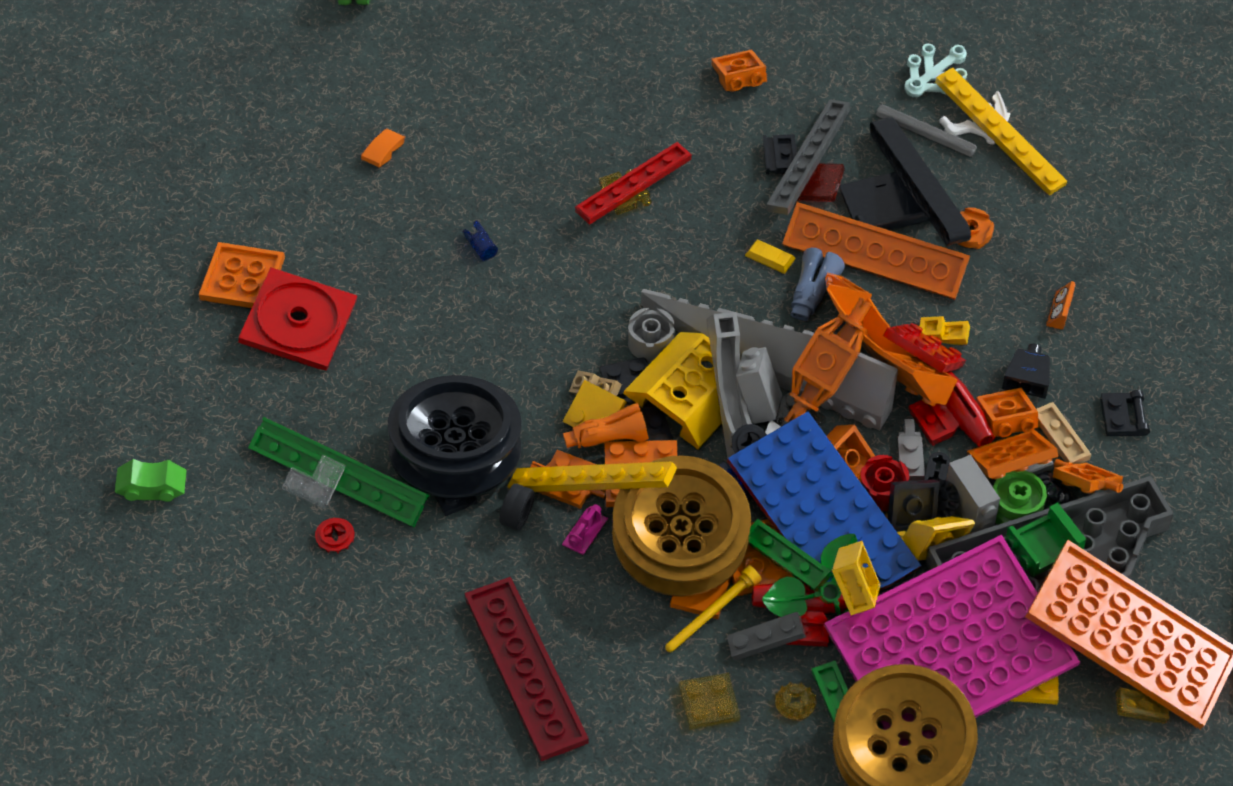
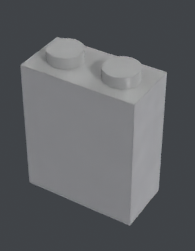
(759, 385)
(976, 495)

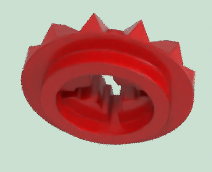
(344, 531)

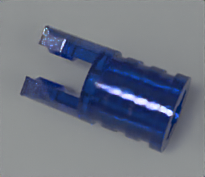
(481, 242)

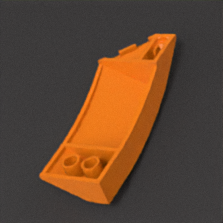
(912, 372)

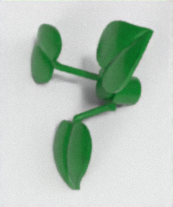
(787, 593)

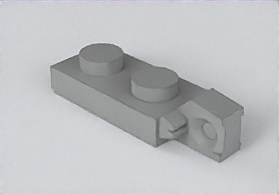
(911, 450)

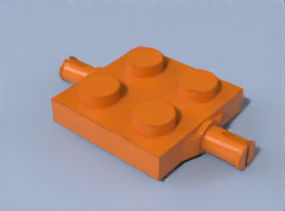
(1087, 477)
(573, 498)

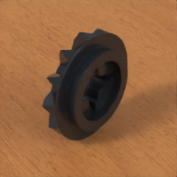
(740, 436)
(1055, 489)
(949, 492)

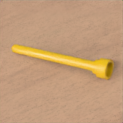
(747, 579)

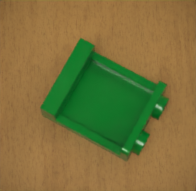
(1043, 539)

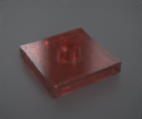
(823, 183)

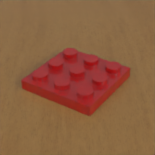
(925, 347)

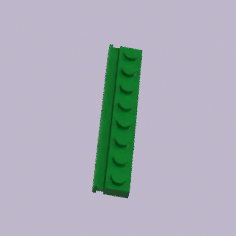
(357, 479)

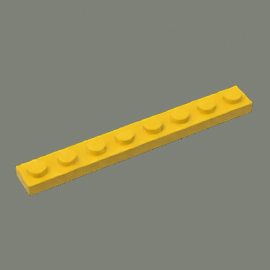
(1001, 131)
(595, 476)

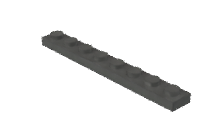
(808, 157)

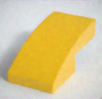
(948, 332)

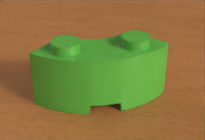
(150, 480)

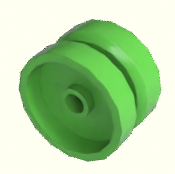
(1019, 495)

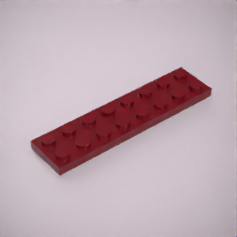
(526, 669)

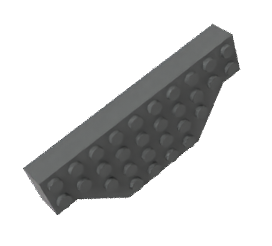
(1109, 520)

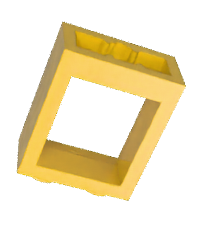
(856, 583)

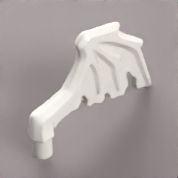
(971, 127)

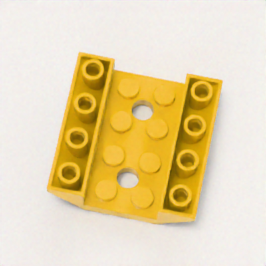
(681, 370)

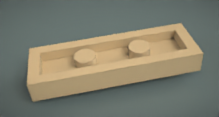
(1062, 435)

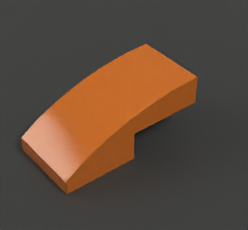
(381, 147)

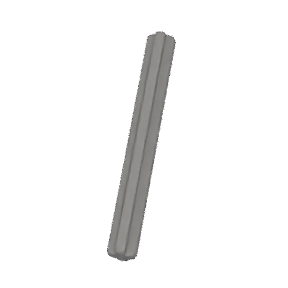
(927, 130)

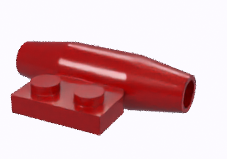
(960, 412)
(812, 620)

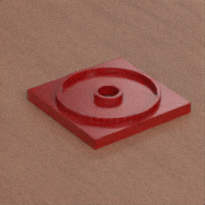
(304, 341)

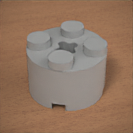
(650, 333)

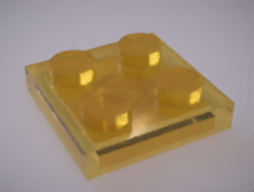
(709, 701)

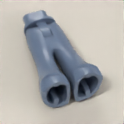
(810, 293)

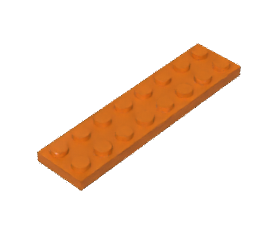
(878, 250)

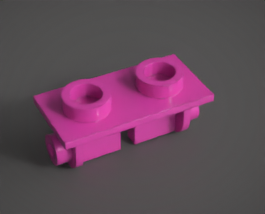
(585, 530)

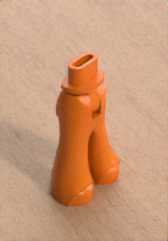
(623, 424)

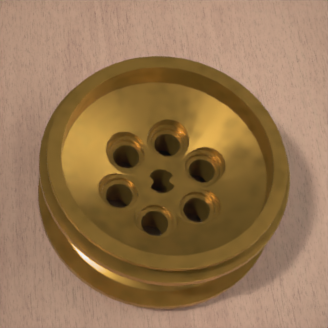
(886, 697)

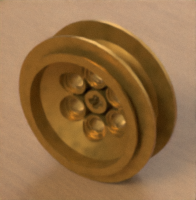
(720, 508)

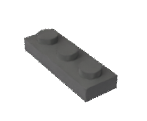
(766, 636)

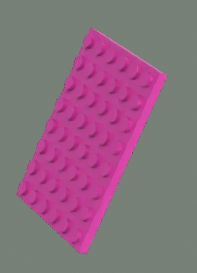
(961, 623)

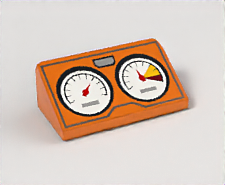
(1061, 306)

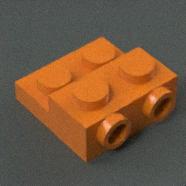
(740, 70)
(1009, 412)

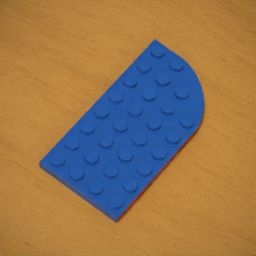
(817, 497)

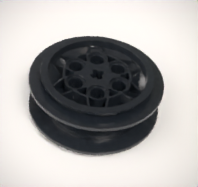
(454, 436)

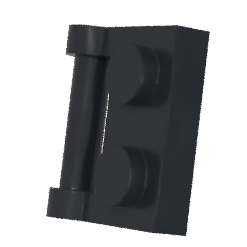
(1117, 417)

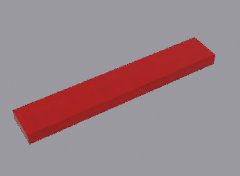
(633, 183)

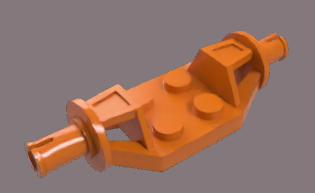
(827, 360)

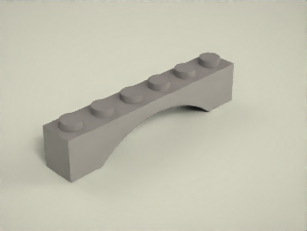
(725, 351)

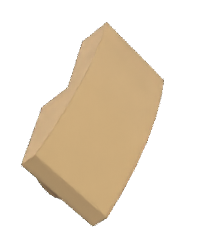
(607, 384)

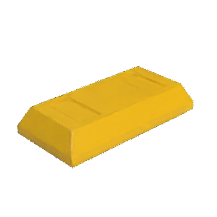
(770, 256)

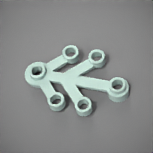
(918, 86)

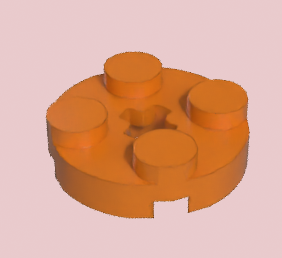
(982, 230)

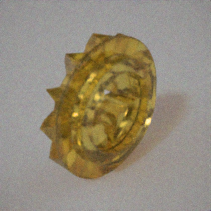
(795, 710)

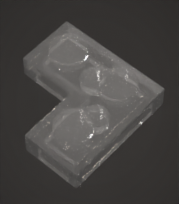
(318, 487)

